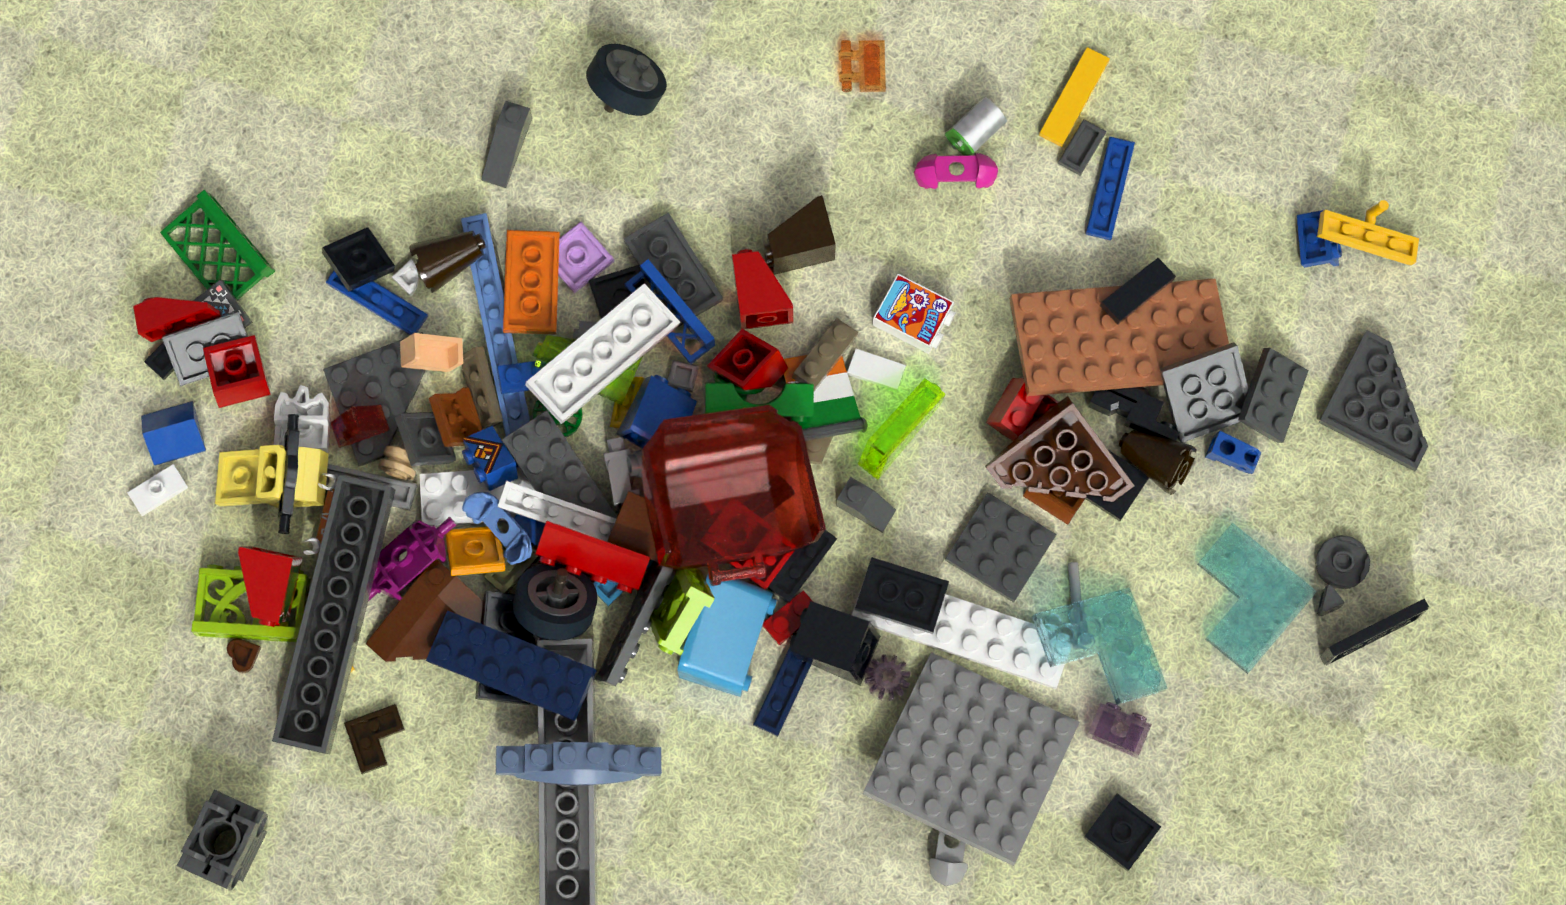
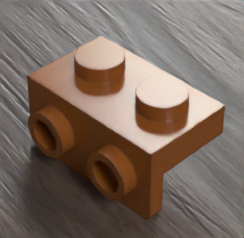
(455, 416)

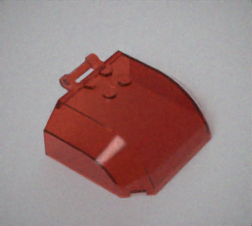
(729, 491)

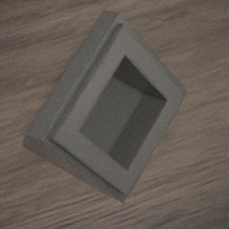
(1329, 601)

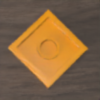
(474, 551)

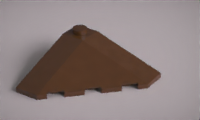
(1060, 455)
(420, 612)

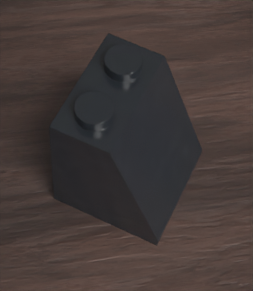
(835, 642)

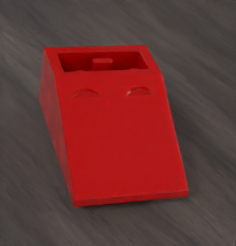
(1018, 411)

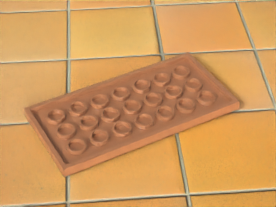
(1077, 347)

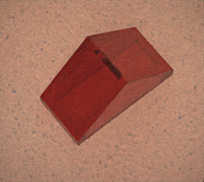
(359, 424)

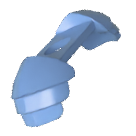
(484, 507)

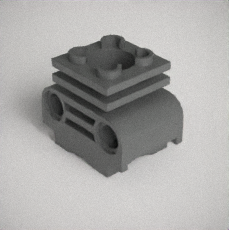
(215, 817)

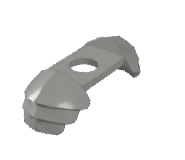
(948, 864)

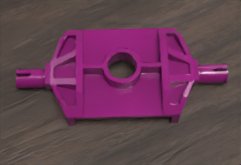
(423, 547)

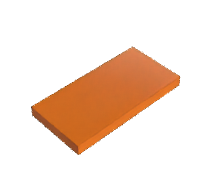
(531, 282)

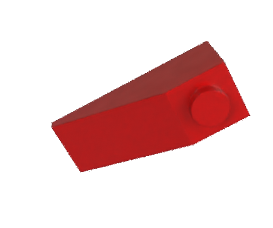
(165, 315)

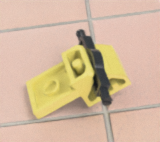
(274, 475)

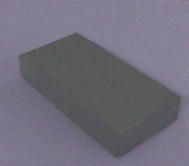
(1082, 147)

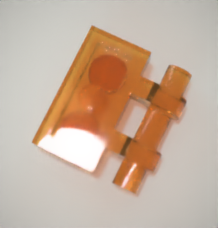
(871, 66)

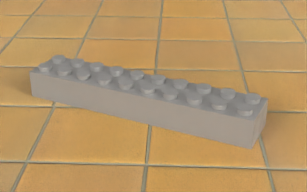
(568, 811)

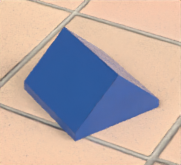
(172, 433)

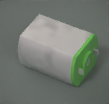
(976, 127)

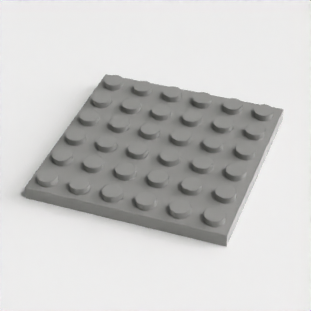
(971, 758)

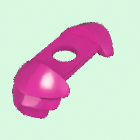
(935, 169)

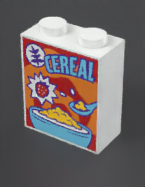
(914, 314)

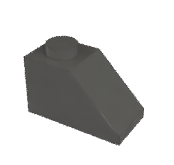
(865, 504)

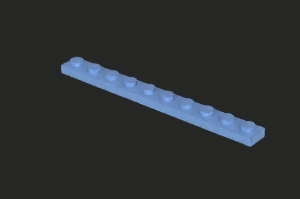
(491, 306)

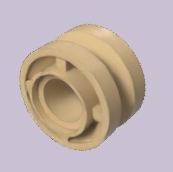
(397, 463)

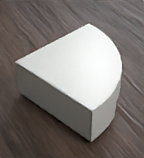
(407, 277)

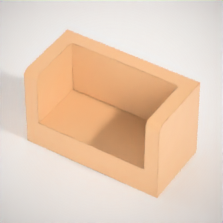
(431, 352)

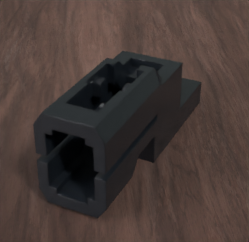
(1137, 407)

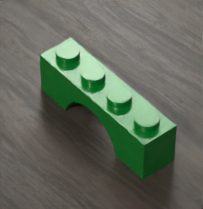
(793, 401)

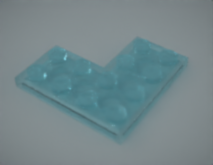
(1266, 592)
(1111, 629)

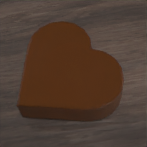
(243, 654)

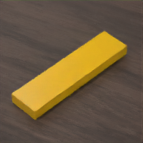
(1074, 97)

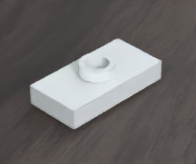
(157, 490)

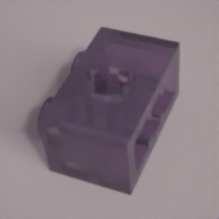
(1128, 741)

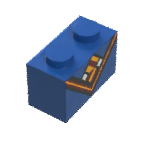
(489, 458)

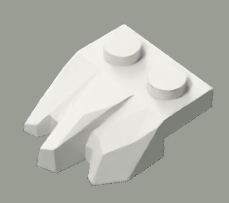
(312, 422)

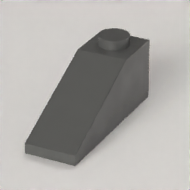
(506, 143)

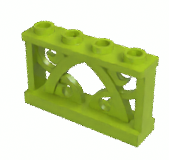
(218, 624)
(672, 627)

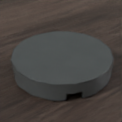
(1337, 568)

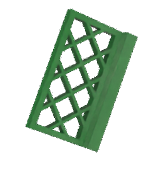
(229, 231)

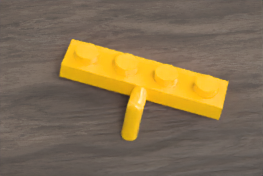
(1367, 235)

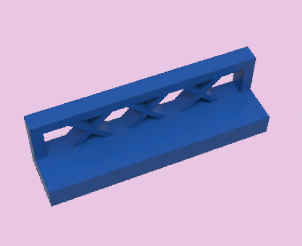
(681, 311)

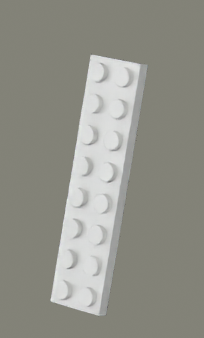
(982, 638)

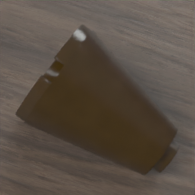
(446, 257)
(1158, 458)

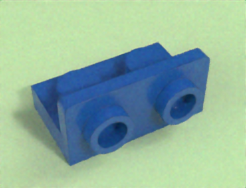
(1313, 249)

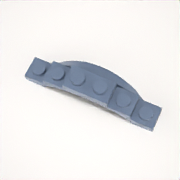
(578, 762)

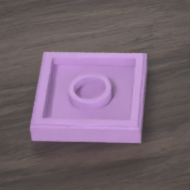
(581, 257)

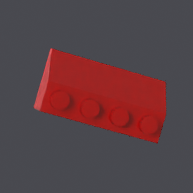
(592, 556)

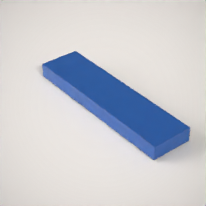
(1110, 188)
(384, 304)

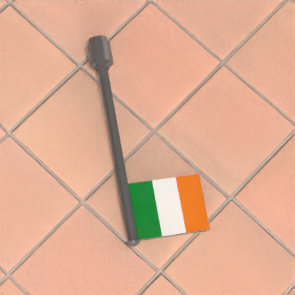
(833, 409)

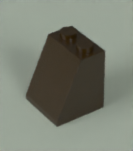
(801, 239)

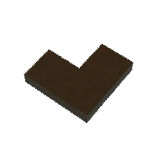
(366, 735)

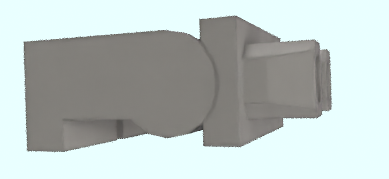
(618, 471)

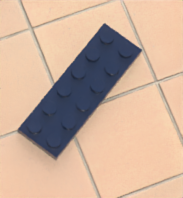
(511, 665)

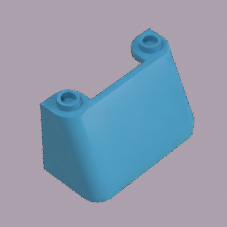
(726, 637)

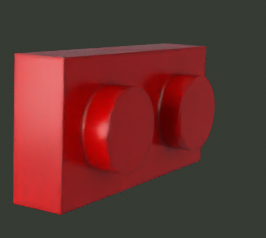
(787, 619)

